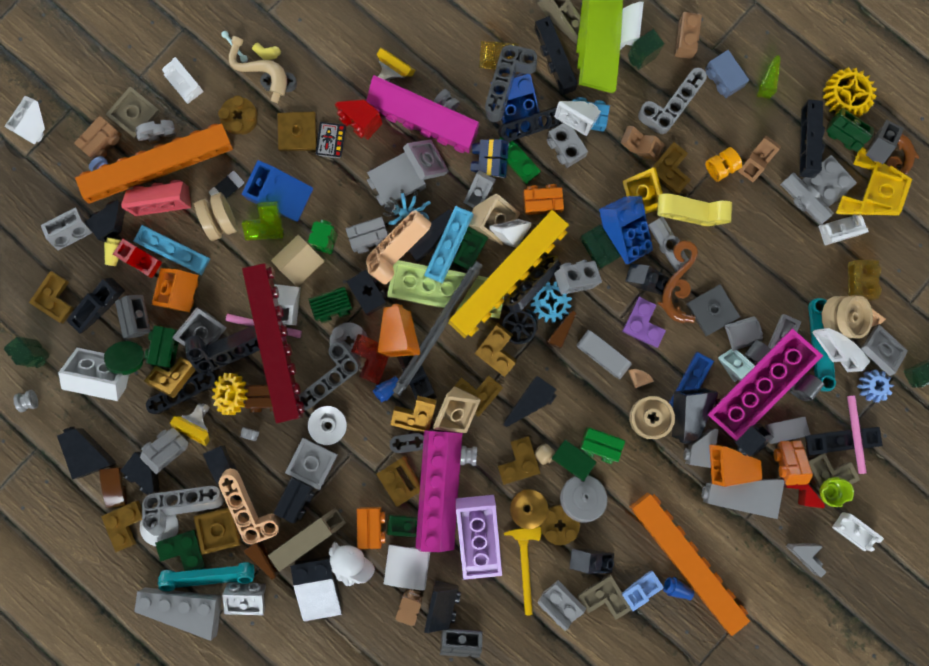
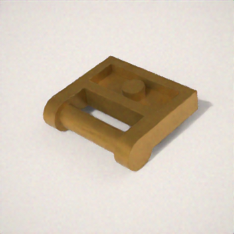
(396, 485)

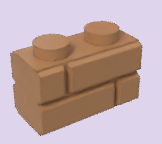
(688, 35)
(98, 138)
(409, 607)

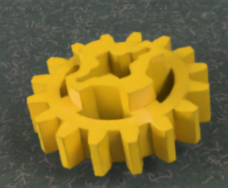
(229, 394)

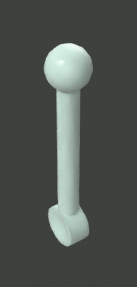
(243, 58)

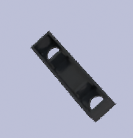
(555, 55)
(813, 132)

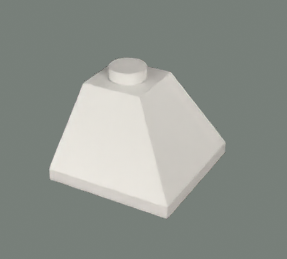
(577, 115)
(27, 121)

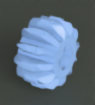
(881, 389)

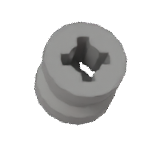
(25, 401)
(468, 455)

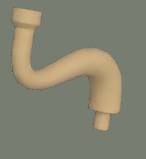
(277, 73)

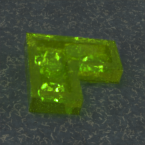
(268, 226)

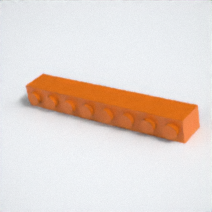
(153, 163)
(690, 565)

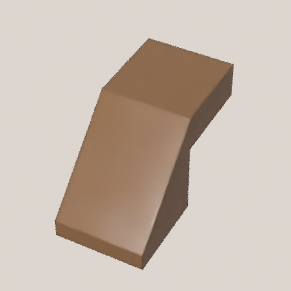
(643, 145)
(759, 158)

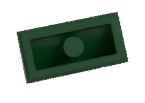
(574, 460)

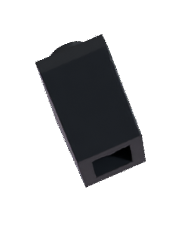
(108, 221)
(646, 278)
(140, 473)
(591, 561)

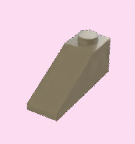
(563, 16)

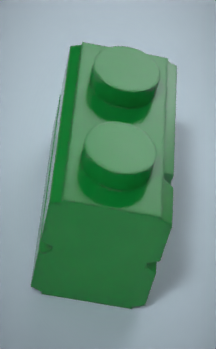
(323, 236)
(602, 444)

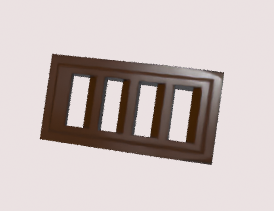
(558, 337)
(259, 556)

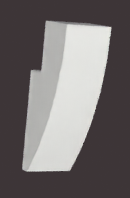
(842, 349)

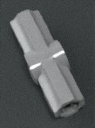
(807, 198)
(662, 234)

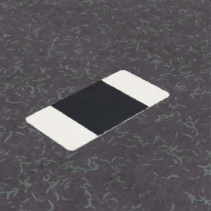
(228, 185)

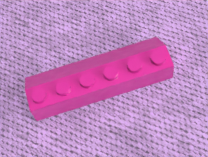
(422, 115)
(765, 384)
(438, 491)

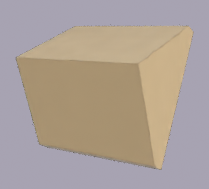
(297, 261)
(456, 411)

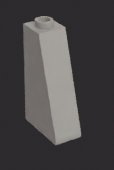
(753, 497)

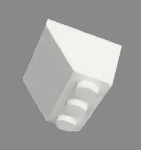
(88, 375)

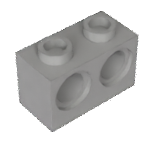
(571, 142)
(66, 229)
(582, 276)

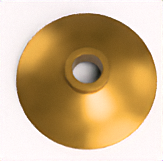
(538, 511)

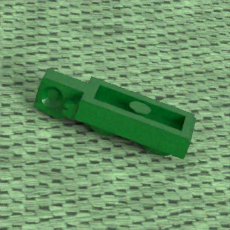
(521, 163)

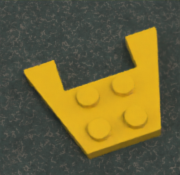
(884, 192)

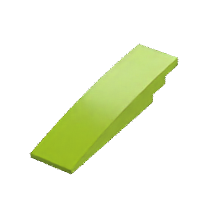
(599, 43)

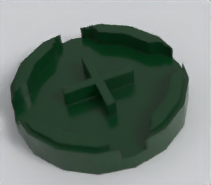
(124, 358)

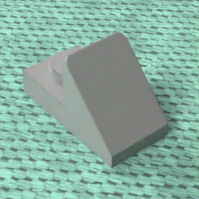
(480, 189)
(805, 553)

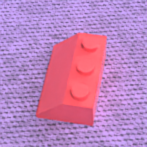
(157, 198)

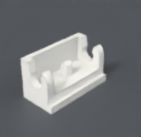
(182, 80)
(842, 229)
(856, 532)

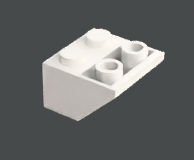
(289, 301)

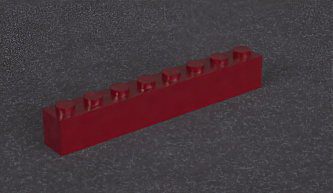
(272, 342)

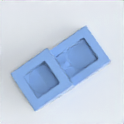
(642, 590)

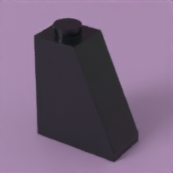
(691, 413)
(83, 453)

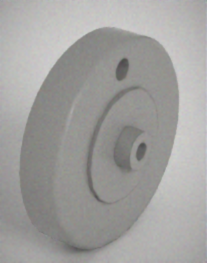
(583, 500)

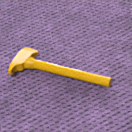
(523, 536)

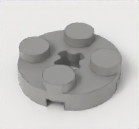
(154, 131)
(342, 332)

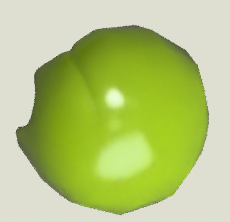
(836, 492)

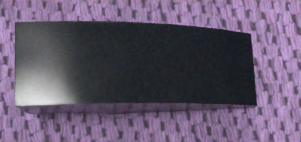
(431, 238)
(95, 304)
(420, 383)
(219, 461)

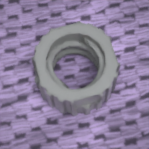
(249, 434)

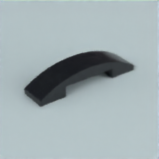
(841, 440)

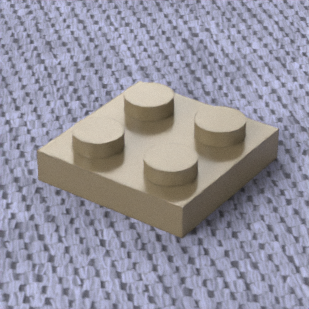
(132, 111)

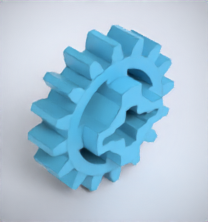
(563, 299)

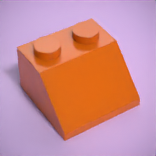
(175, 289)

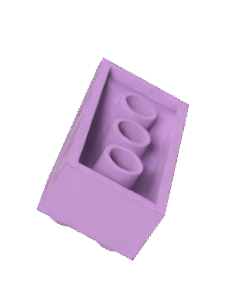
(478, 537)

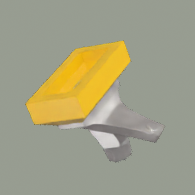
(392, 66)
(193, 425)

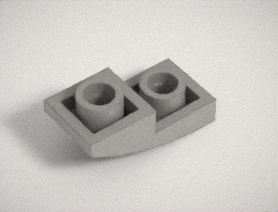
(788, 429)

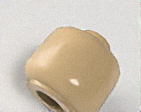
(544, 454)

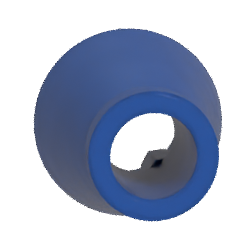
(385, 390)
(678, 589)

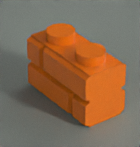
(543, 200)
(793, 462)
(370, 527)

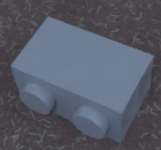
(726, 74)

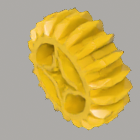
(857, 88)

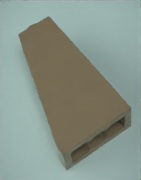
(306, 539)

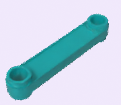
(824, 367)
(169, 579)

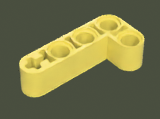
(693, 210)

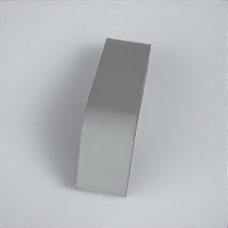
(677, 100)
(184, 497)

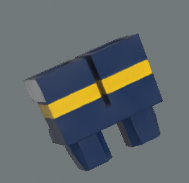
(491, 149)

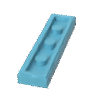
(448, 244)
(171, 249)

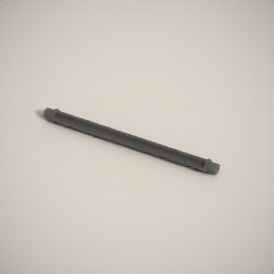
(438, 328)

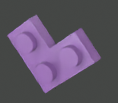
(639, 326)

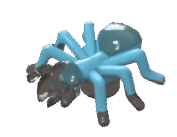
(395, 209)

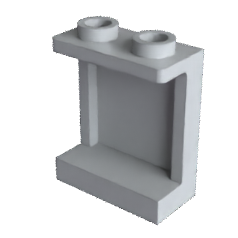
(394, 176)

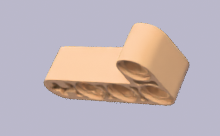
(395, 245)
(245, 505)

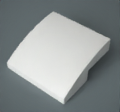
(631, 24)
(406, 567)

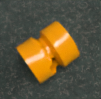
(722, 165)

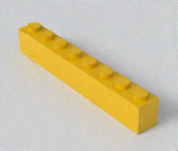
(505, 277)

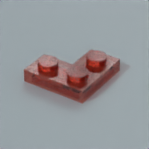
(375, 361)

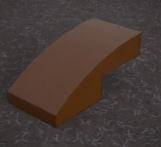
(112, 487)

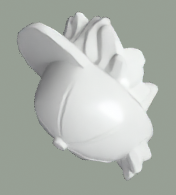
(350, 564)

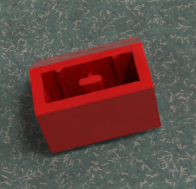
(360, 116)

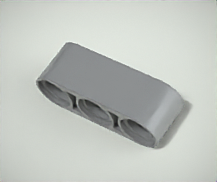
(604, 354)

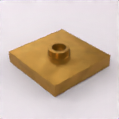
(297, 131)
(216, 531)

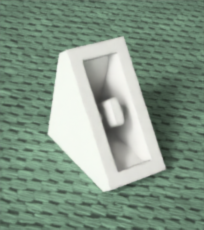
(511, 232)

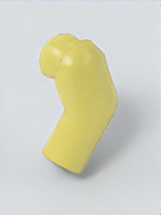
(266, 53)

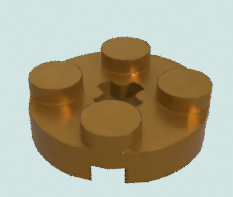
(228, 112)
(557, 536)

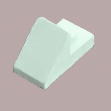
(735, 364)

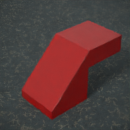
(137, 258)
(807, 496)

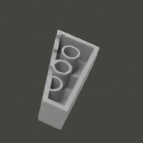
(183, 610)

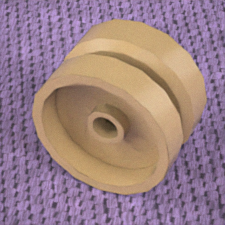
(216, 216)
(848, 315)
(663, 416)

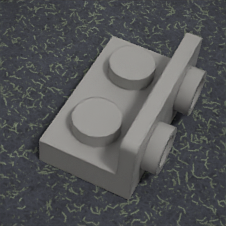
(244, 599)
(561, 605)

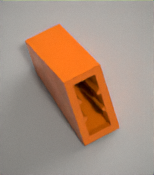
(397, 333)
(733, 467)

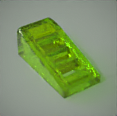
(770, 81)

